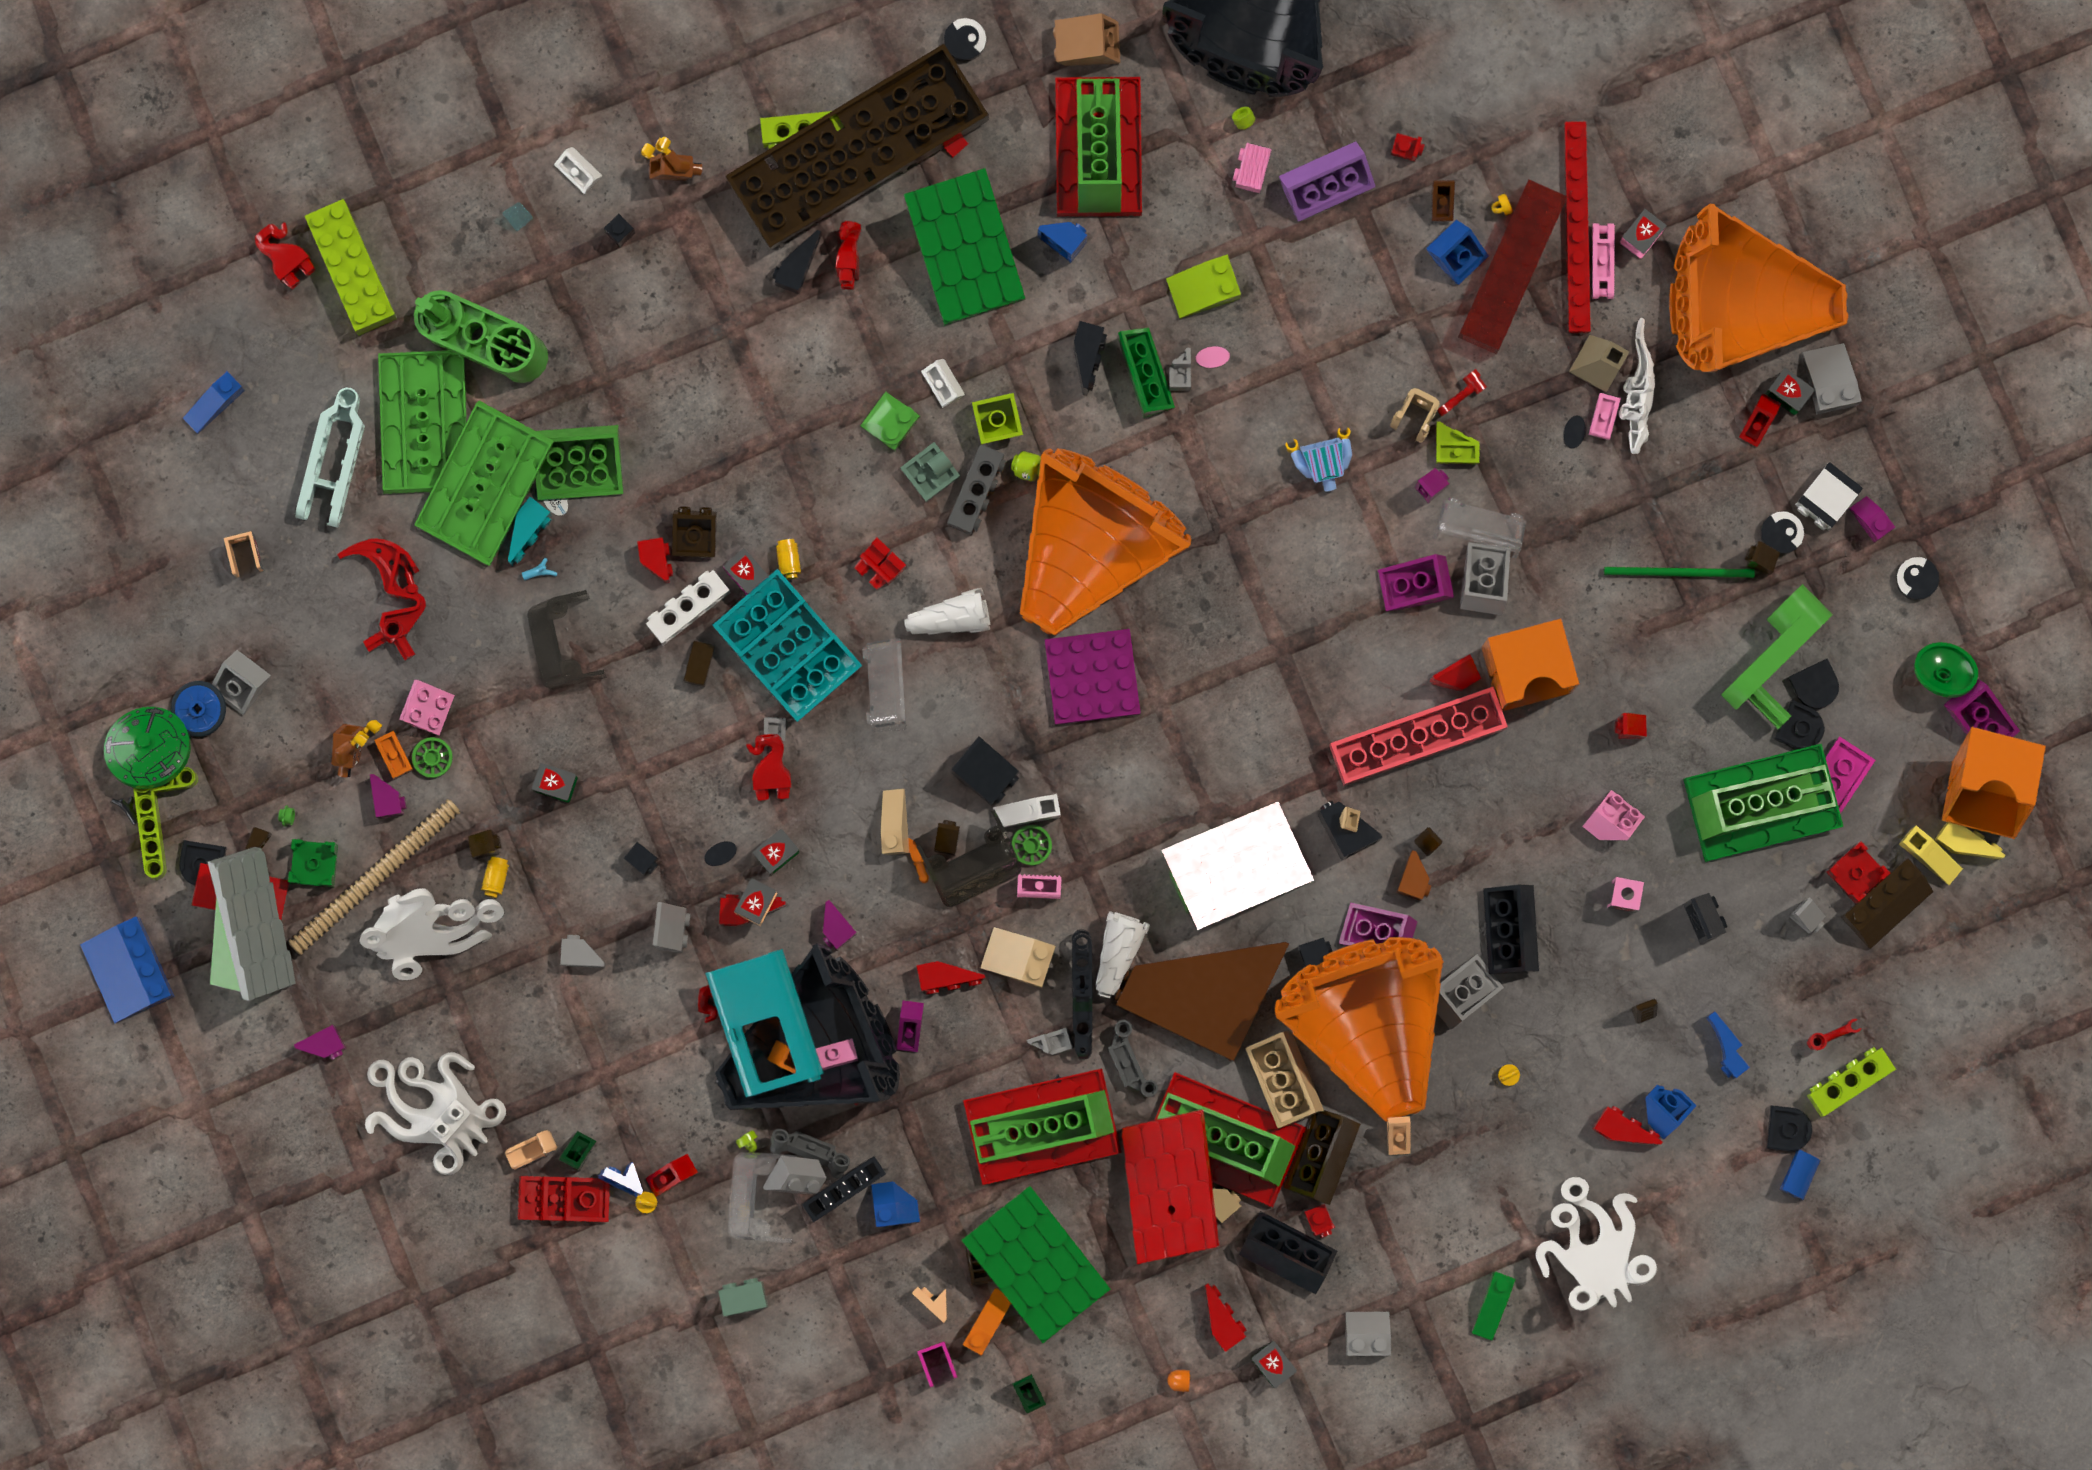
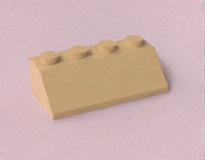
(1284, 1079)

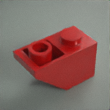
(653, 557)
(1631, 726)

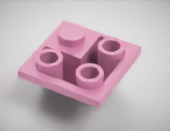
(1613, 819)

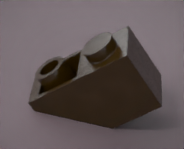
(1762, 558)
(947, 837)
(484, 844)

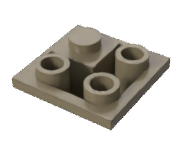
(1599, 362)

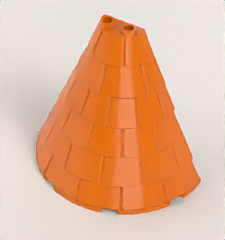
(1745, 294)
(1090, 539)
(1371, 1019)

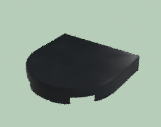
(1816, 685)
(1802, 728)
(195, 853)
(1788, 1129)

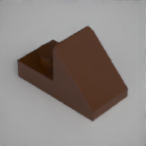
(1443, 200)

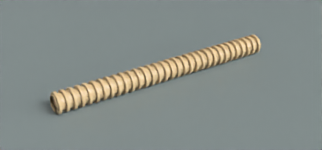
(374, 877)

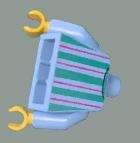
(1323, 459)

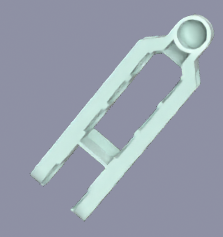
(346, 410)

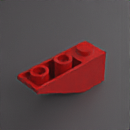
(729, 904)
(942, 975)
(1619, 1128)
(1223, 1326)

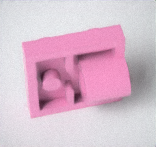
(426, 707)

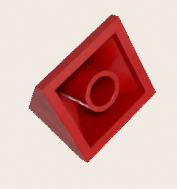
(1458, 675)

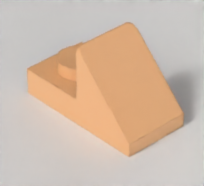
(1398, 1135)
(937, 1307)

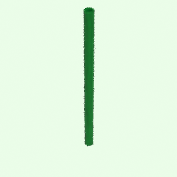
(1682, 572)

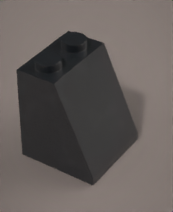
(985, 772)
(1345, 841)

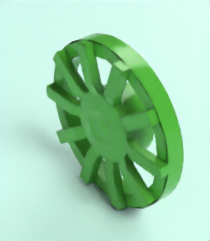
(432, 757)
(1032, 844)

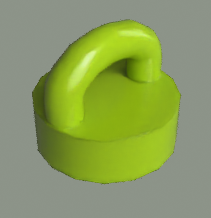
(1243, 118)
(746, 1139)

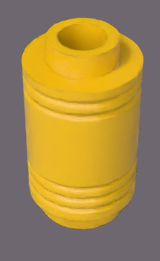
(788, 558)
(495, 877)

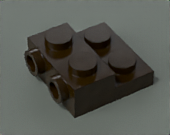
(694, 532)

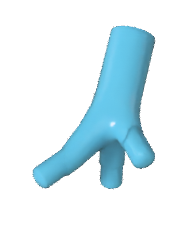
(538, 570)

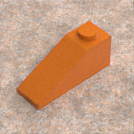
(987, 1322)

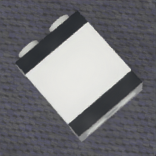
(1828, 497)

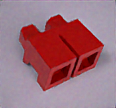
(873, 557)

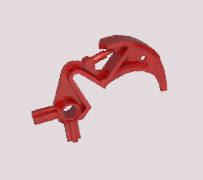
(405, 617)

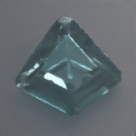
(517, 216)

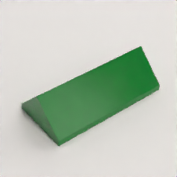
(1145, 371)

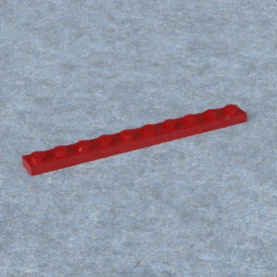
(1577, 227)

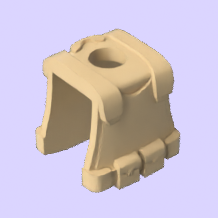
(1422, 400)

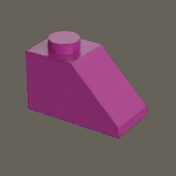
(1432, 484)
(1872, 518)
(386, 799)
(836, 927)
(910, 1026)
(324, 1043)

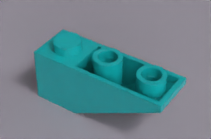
(528, 522)

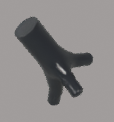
(127, 808)

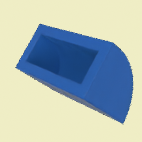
(1800, 1174)

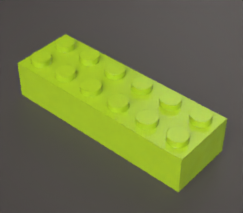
(350, 267)

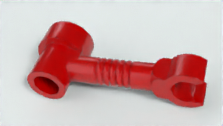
(1473, 383)
(1822, 1039)

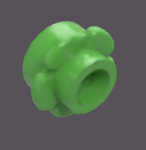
(286, 816)

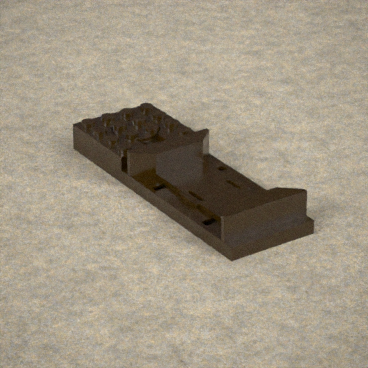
(882, 132)

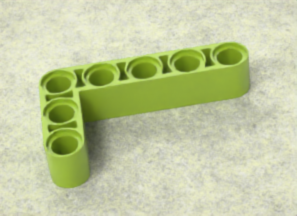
(153, 815)

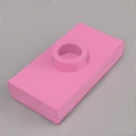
(1604, 416)
(837, 1054)

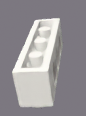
(665, 632)

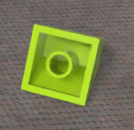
(997, 418)

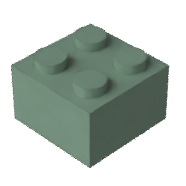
(743, 1298)

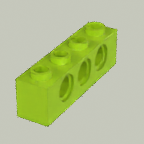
(771, 126)
(1881, 1067)

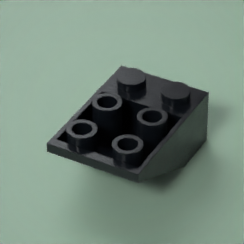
(1087, 343)

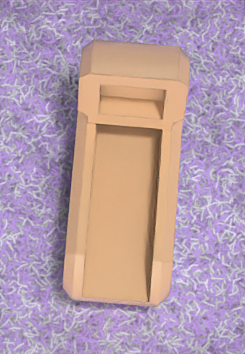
(531, 1150)

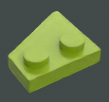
(1455, 447)

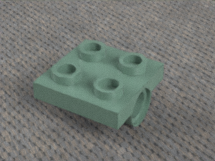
(930, 472)

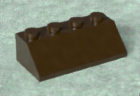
(1888, 903)
(1322, 1156)

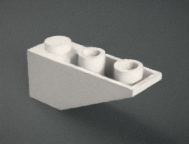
(1029, 811)

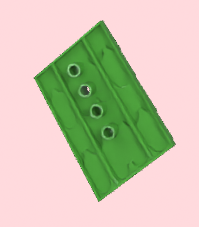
(419, 416)
(484, 483)

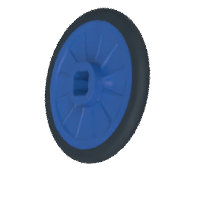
(205, 696)

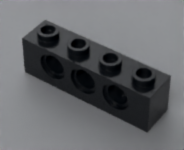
(843, 1189)

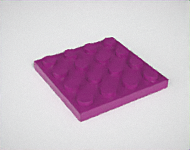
(1092, 676)

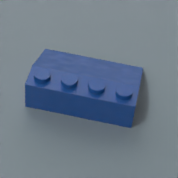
(127, 969)

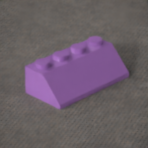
(1327, 181)

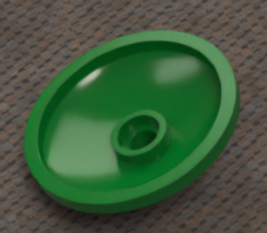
(1947, 662)

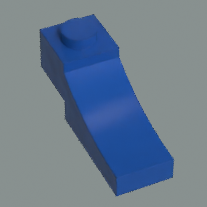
(1732, 1062)

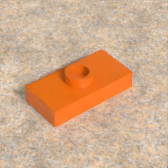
(393, 755)

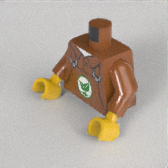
(669, 164)
(348, 744)

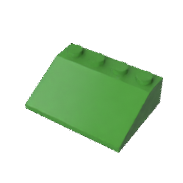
(581, 463)

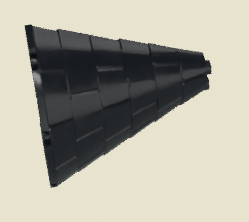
(1250, 42)
(835, 1012)

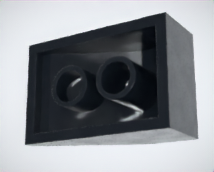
(1705, 918)

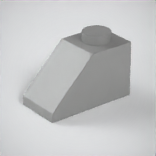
(1808, 916)
(578, 953)

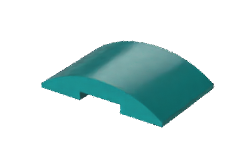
(787, 645)

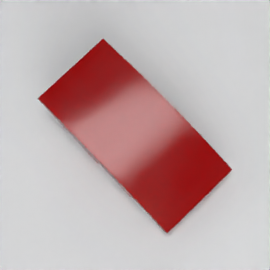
(205, 894)
(563, 1199)

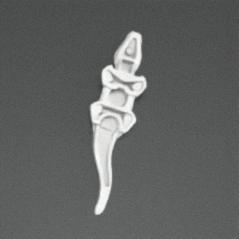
(1640, 394)

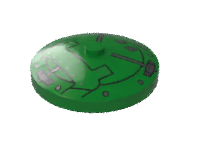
(147, 747)

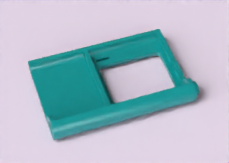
(754, 993)

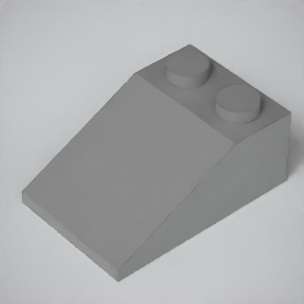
(1832, 378)
(1485, 579)
(670, 927)
(1466, 991)

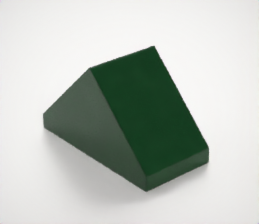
(578, 1150)
(1029, 1393)

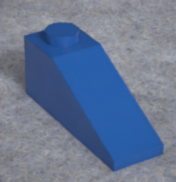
(213, 402)

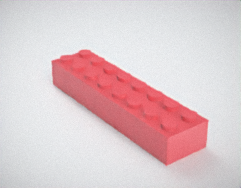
(1418, 736)

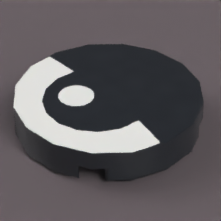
(965, 39)
(1782, 532)
(1917, 578)

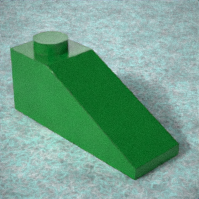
(1493, 1305)

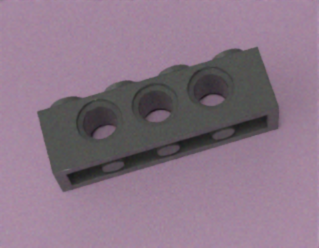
(984, 457)

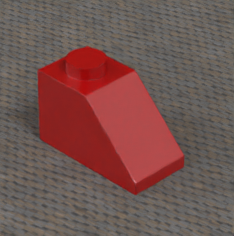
(1760, 420)
(671, 1175)

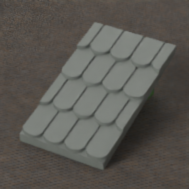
(248, 934)

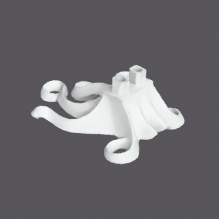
(409, 929)
(449, 1120)
(1601, 1265)

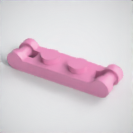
(1602, 261)

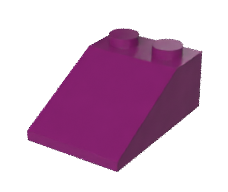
(1416, 583)
(1982, 711)
(1372, 923)

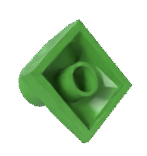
(890, 421)

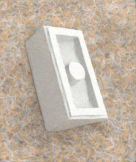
(577, 169)
(942, 382)

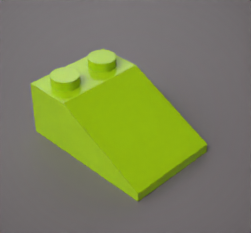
(1204, 287)

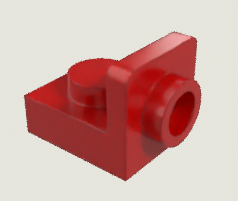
(1407, 147)
(1319, 1221)

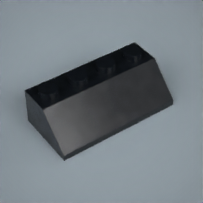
(1511, 929)
(1288, 1252)

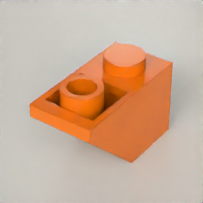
(782, 1057)

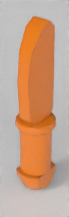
(923, 877)

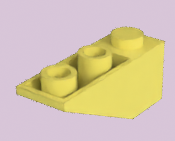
(1962, 841)
(1930, 854)

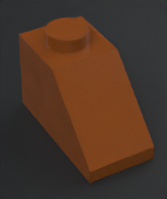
(1414, 879)

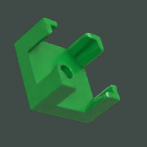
(313, 863)

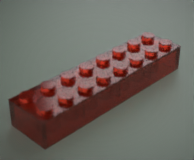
(1512, 266)

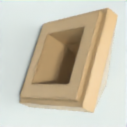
(1349, 819)

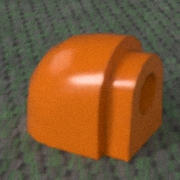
(1179, 1380)

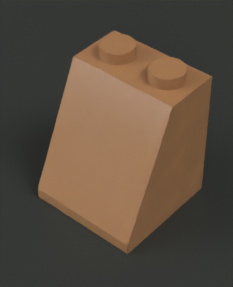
(1087, 40)

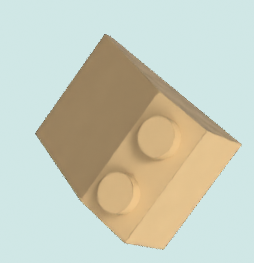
(1018, 957)

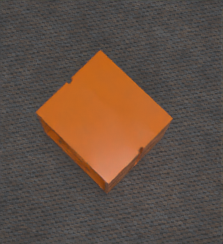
(1530, 665)
(1993, 783)

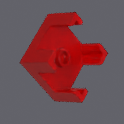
(1857, 872)

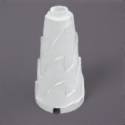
(953, 615)
(1120, 944)

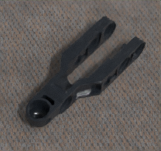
(1082, 996)

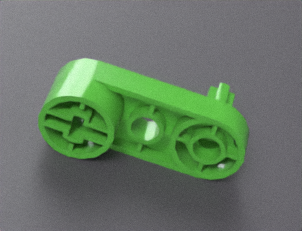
(453, 325)
(1796, 622)

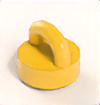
(1504, 202)
(1508, 1075)
(646, 1202)

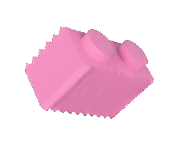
(1252, 168)
(1039, 887)

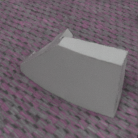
(1181, 372)
(774, 725)
(1053, 1042)

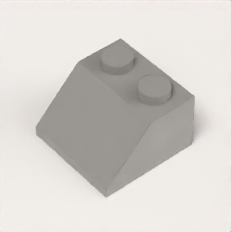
(240, 681)
(796, 1176)
(1368, 1334)

